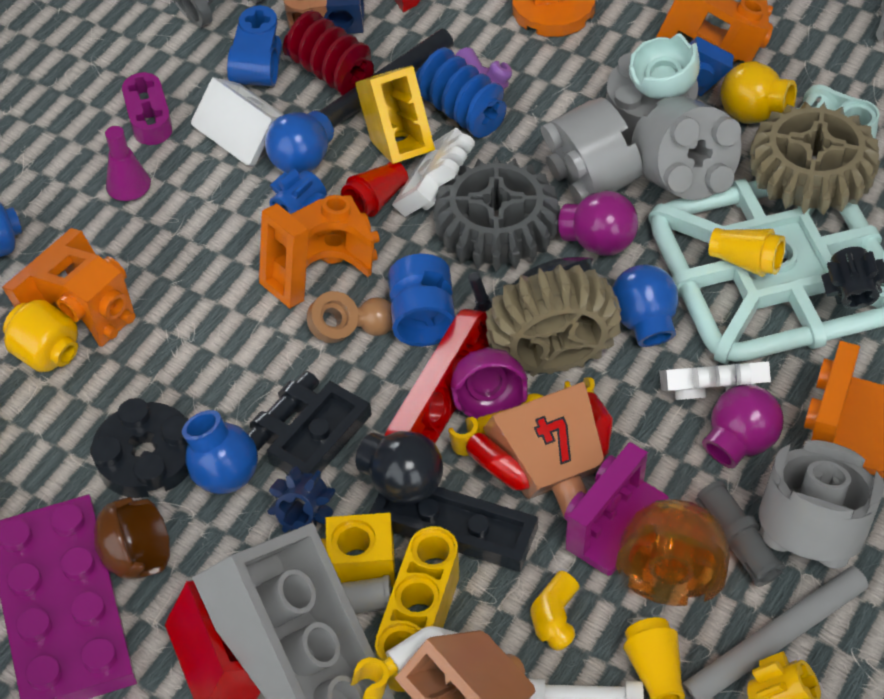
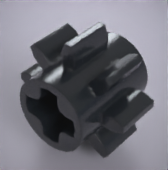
(854, 277)

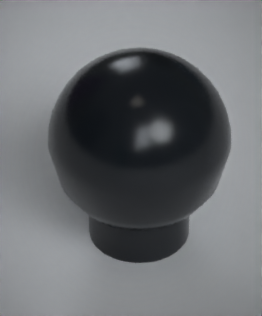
(401, 465)

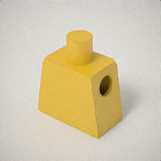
(395, 109)

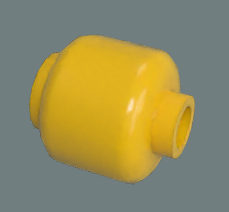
(40, 335)

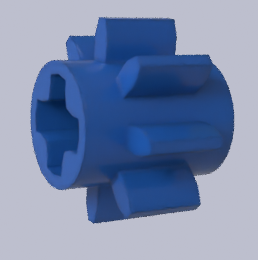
(297, 190)

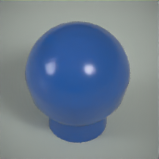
(298, 140)
(647, 303)
(218, 453)

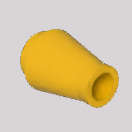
(750, 249)
(655, 657)

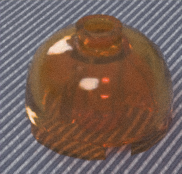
(674, 552)

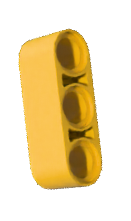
(420, 584)

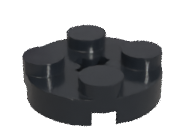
(126, 429)

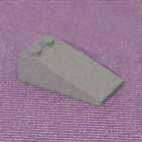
(288, 618)

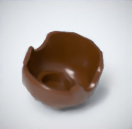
(132, 538)

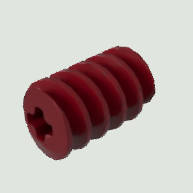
(328, 51)

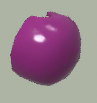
(488, 383)

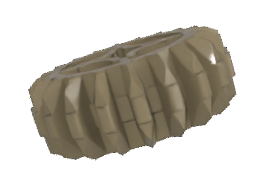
(843, 161)
(554, 319)

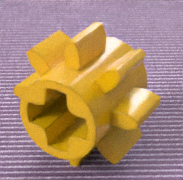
(783, 680)

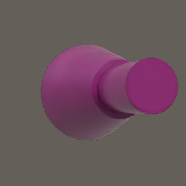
(125, 174)

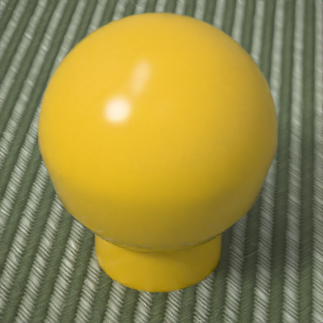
(755, 91)

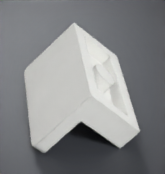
(235, 119)

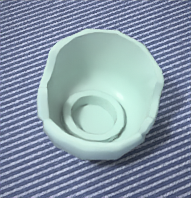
(664, 66)

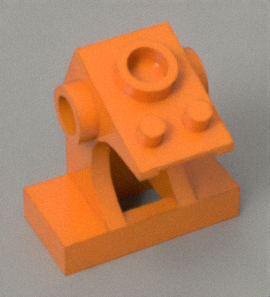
(747, 18)
(322, 230)
(90, 291)

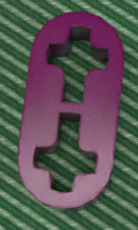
(154, 106)

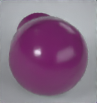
(600, 223)
(743, 424)

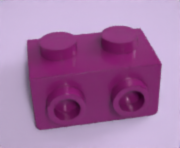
(602, 513)

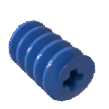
(462, 92)

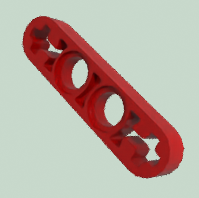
(431, 399)

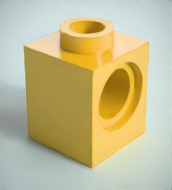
(361, 532)

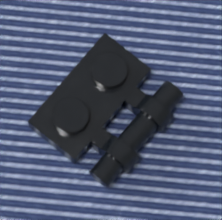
(317, 432)

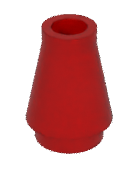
(375, 187)

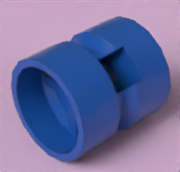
(421, 299)

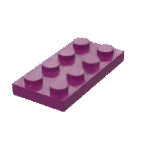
(61, 605)

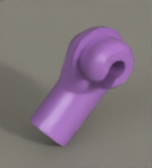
(496, 72)

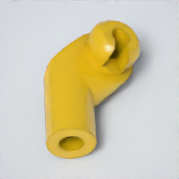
(549, 612)

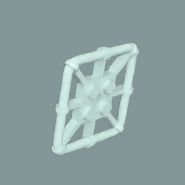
(793, 283)

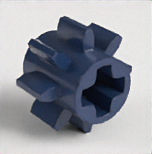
(304, 486)

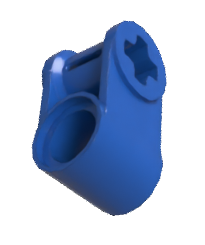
(255, 48)

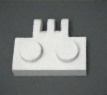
(434, 171)
(691, 382)

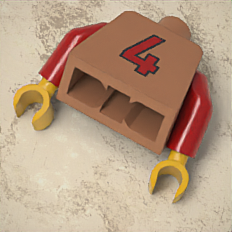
(543, 442)

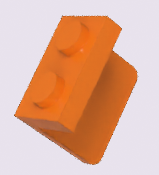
(849, 410)

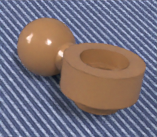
(372, 316)

